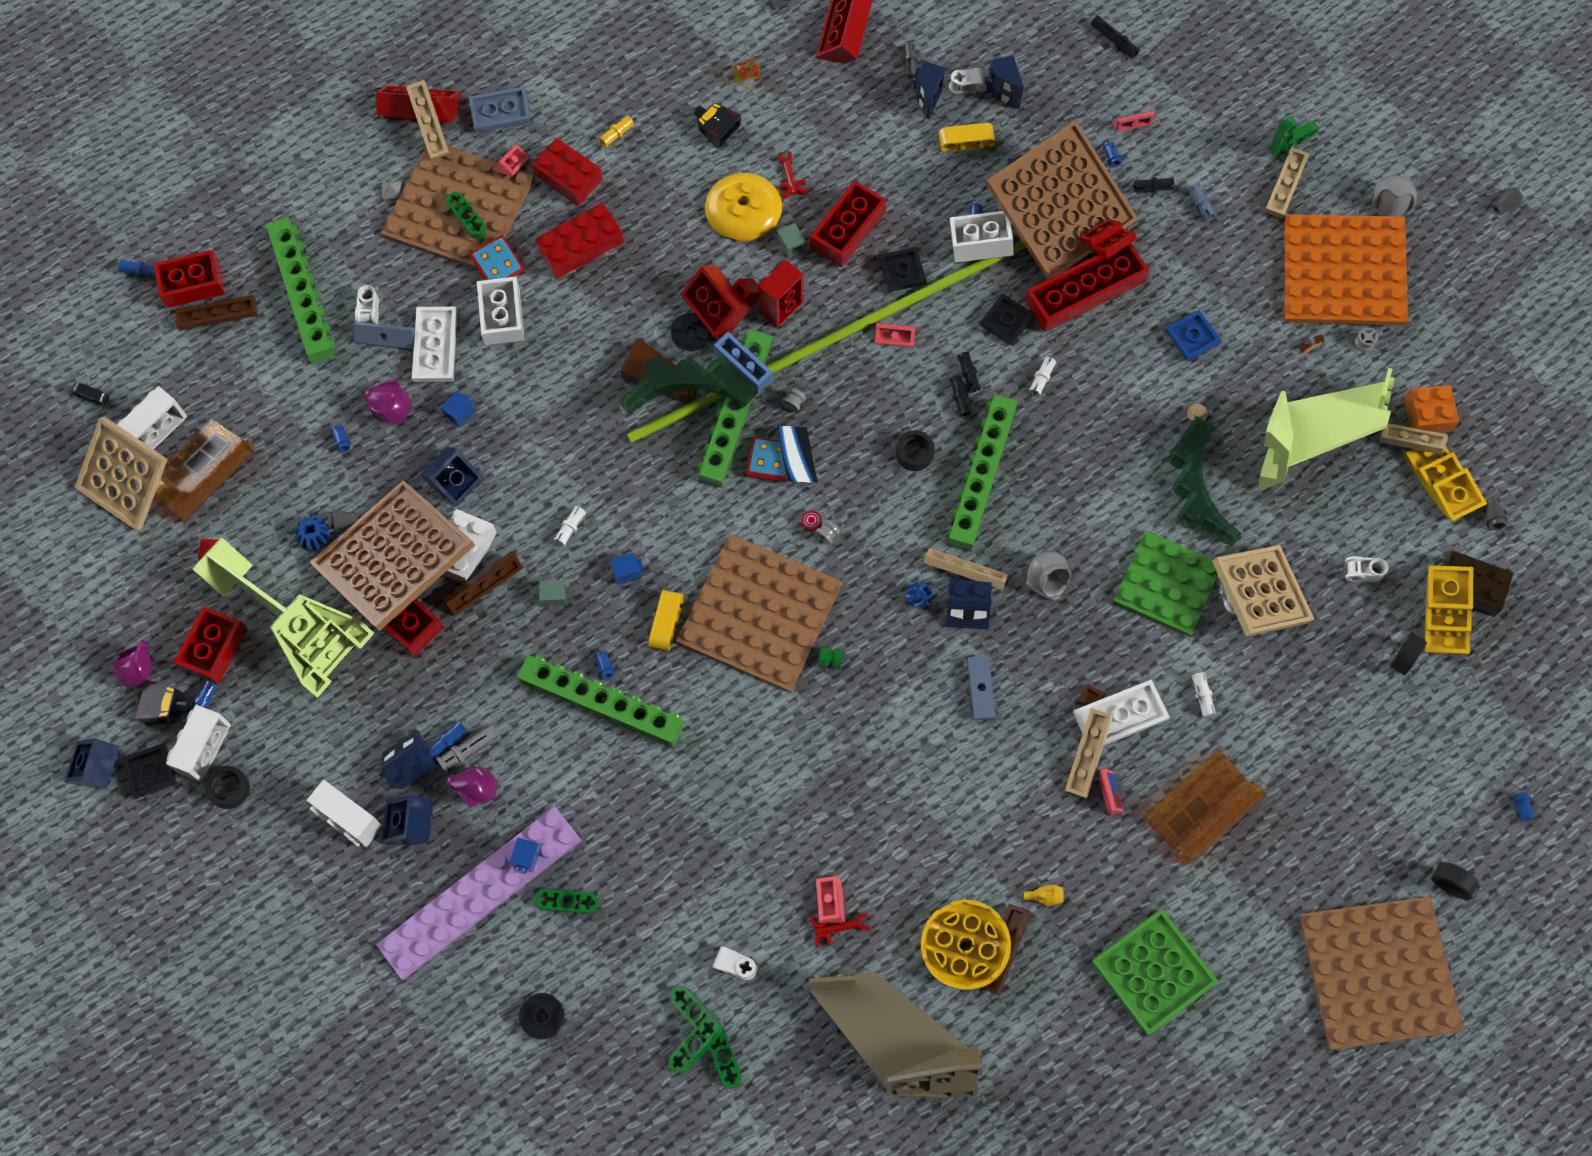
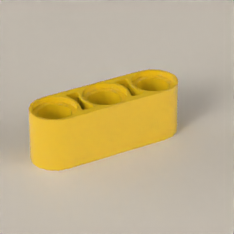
(966, 136)
(664, 621)

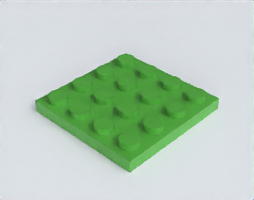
(1167, 583)
(1154, 972)

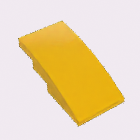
(1446, 482)
(1448, 610)

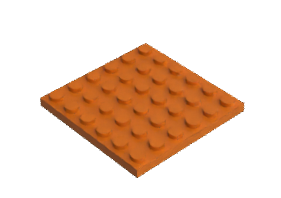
(1345, 269)

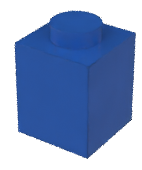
(458, 408)
(627, 568)
(525, 855)

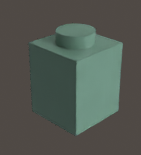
(791, 240)
(552, 593)

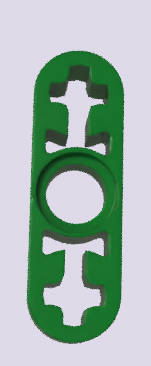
(466, 223)
(551, 894)
(735, 1070)

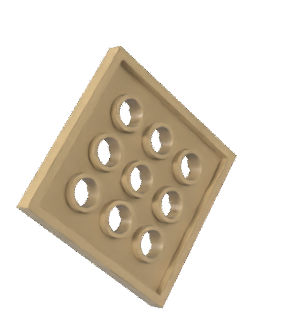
(110, 477)
(1250, 582)

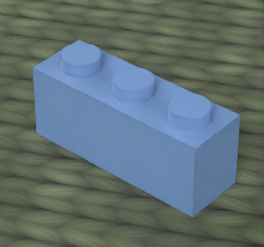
(743, 361)

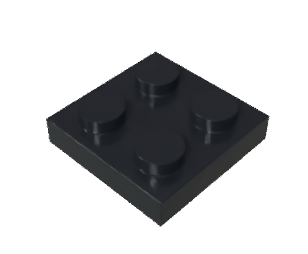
(902, 269)
(1007, 319)
(148, 771)

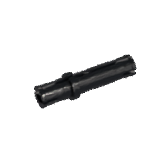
(1113, 35)

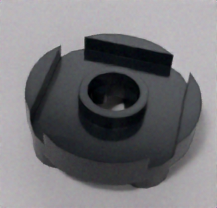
(686, 341)
(550, 1026)

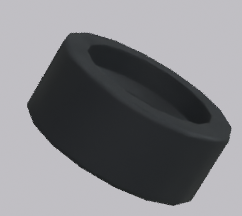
(915, 465)
(1408, 654)
(236, 800)
(1454, 880)

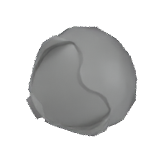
(1394, 196)
(1048, 575)

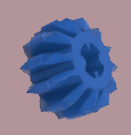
(314, 525)

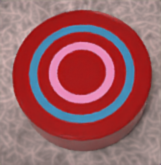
(811, 520)

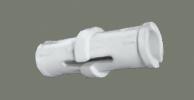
(1042, 376)
(569, 526)
(1203, 694)

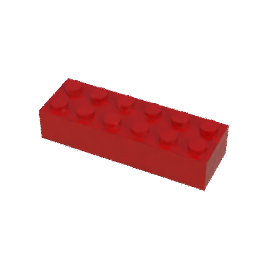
(1085, 287)

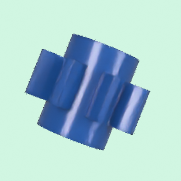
(918, 595)

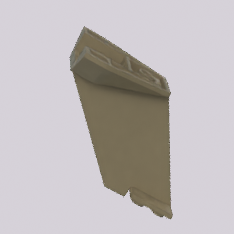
(897, 1038)

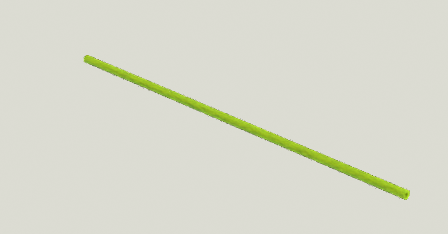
(828, 340)

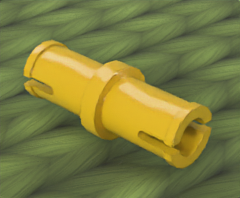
(616, 131)

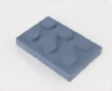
(500, 109)

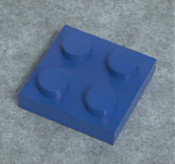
(1193, 335)

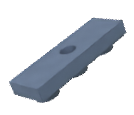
(373, 334)
(980, 675)

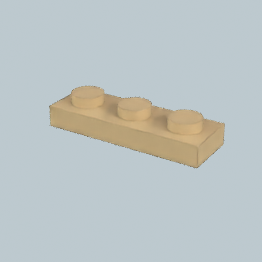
(1414, 438)

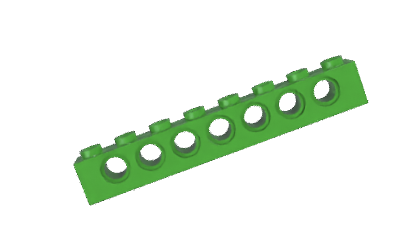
(279, 232)
(1002, 408)
(716, 474)
(536, 665)

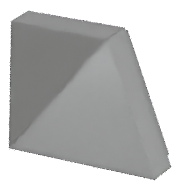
(391, 190)

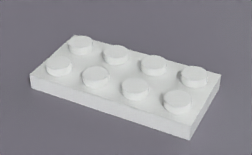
(434, 344)
(1131, 711)

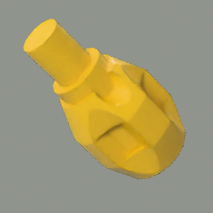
(1046, 895)

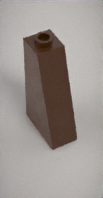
(635, 362)

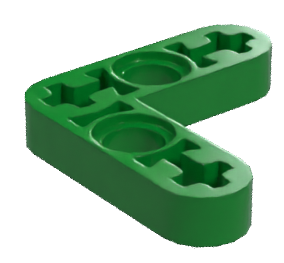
(1289, 135)
(700, 1028)

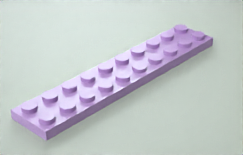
(474, 896)

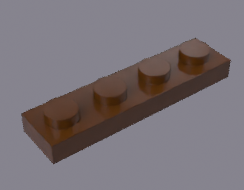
(216, 312)
(483, 583)
(1016, 921)

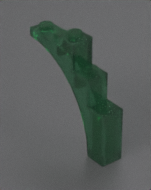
(689, 375)
(1190, 484)

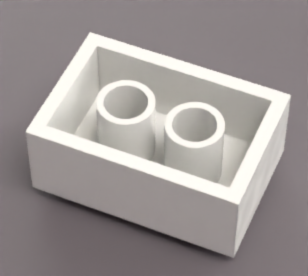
(981, 236)
(500, 310)
(153, 418)
(481, 534)
(198, 743)
(343, 814)

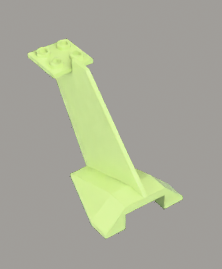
(1321, 424)
(307, 631)

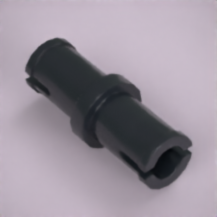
(1153, 184)
(969, 372)
(960, 395)

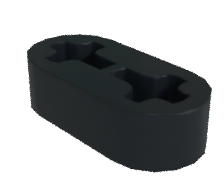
(90, 394)

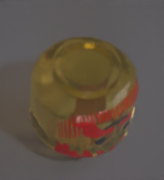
(745, 70)

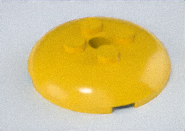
(743, 221)
(961, 923)

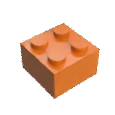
(1432, 409)

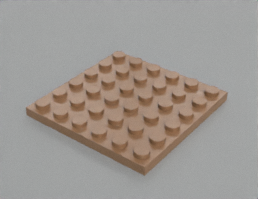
(1057, 197)
(426, 222)
(392, 554)
(759, 613)
(1380, 973)

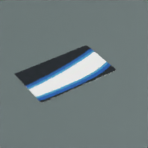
(797, 454)

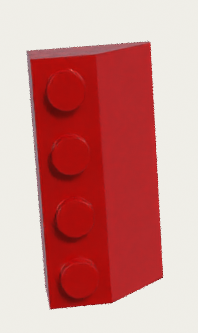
(843, 30)
(395, 102)

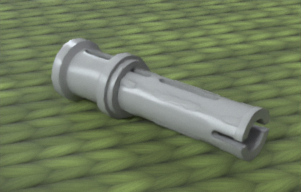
(490, 733)

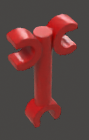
(792, 187)
(822, 931)

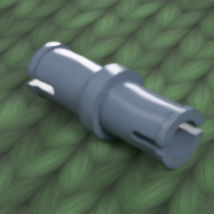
(1202, 202)

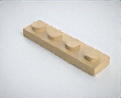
(427, 120)
(1286, 183)
(958, 566)
(1089, 752)

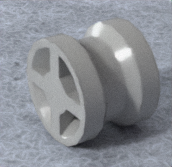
(1364, 335)
(793, 399)
(827, 532)

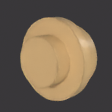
(1197, 410)

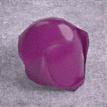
(388, 402)
(133, 665)
(474, 785)

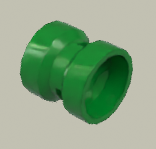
(830, 657)

